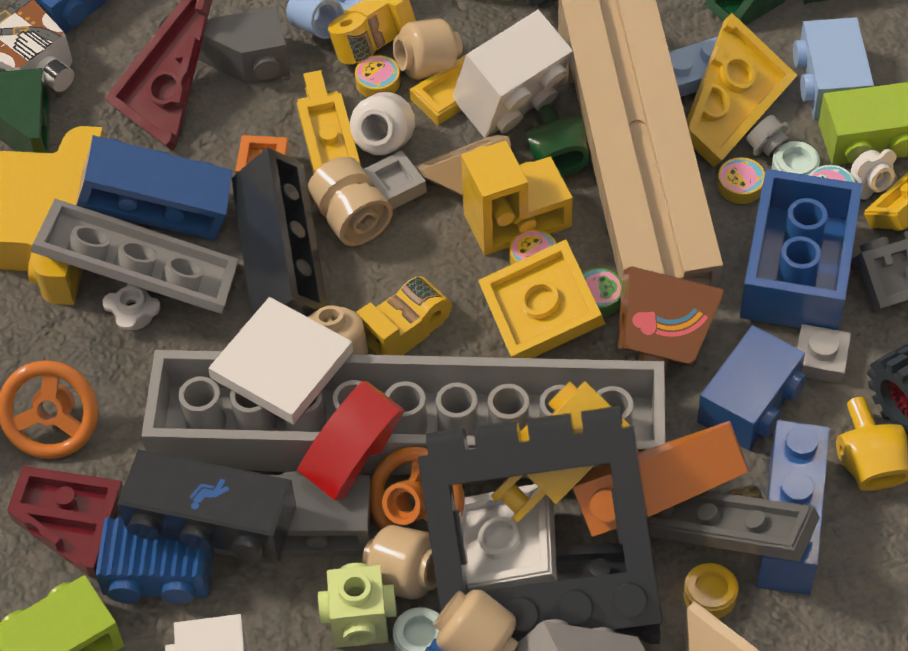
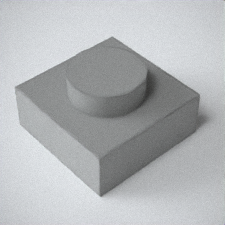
(397, 179)
(824, 353)

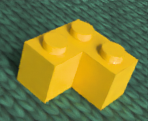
(511, 197)

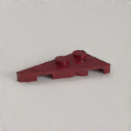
(160, 78)

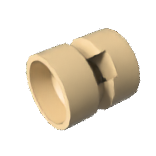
(349, 201)

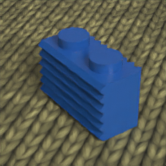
(145, 567)

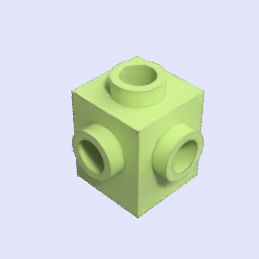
(357, 605)

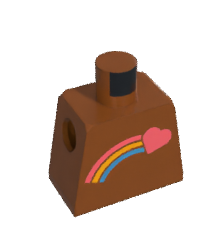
(664, 316)

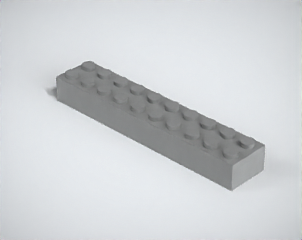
(212, 424)

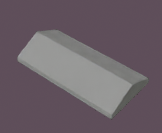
(135, 255)

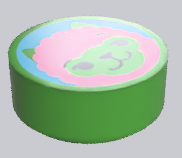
(605, 288)

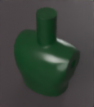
(561, 139)

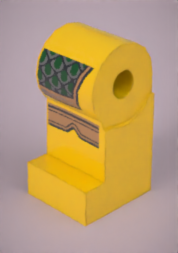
(368, 28)
(404, 317)

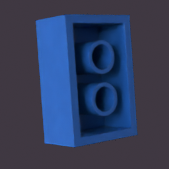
(801, 250)

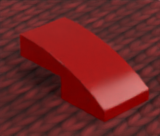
(348, 438)

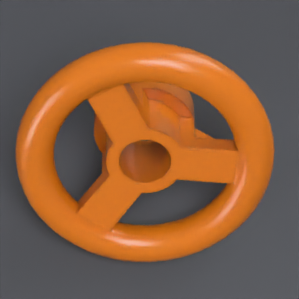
(57, 394)
(394, 505)

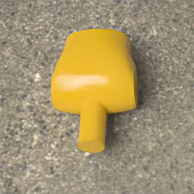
(871, 451)

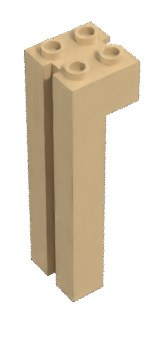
(639, 139)

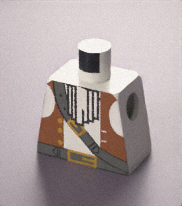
(34, 41)

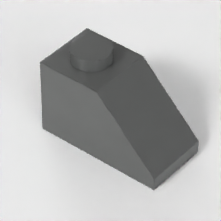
(246, 45)

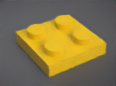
(541, 302)

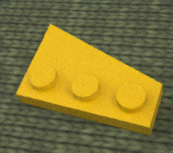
(735, 90)

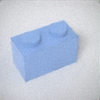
(830, 59)

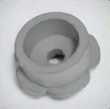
(768, 136)

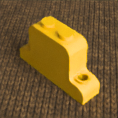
(26, 193)

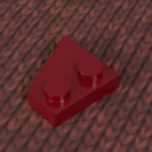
(65, 512)

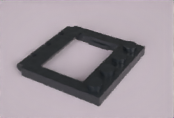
(553, 445)

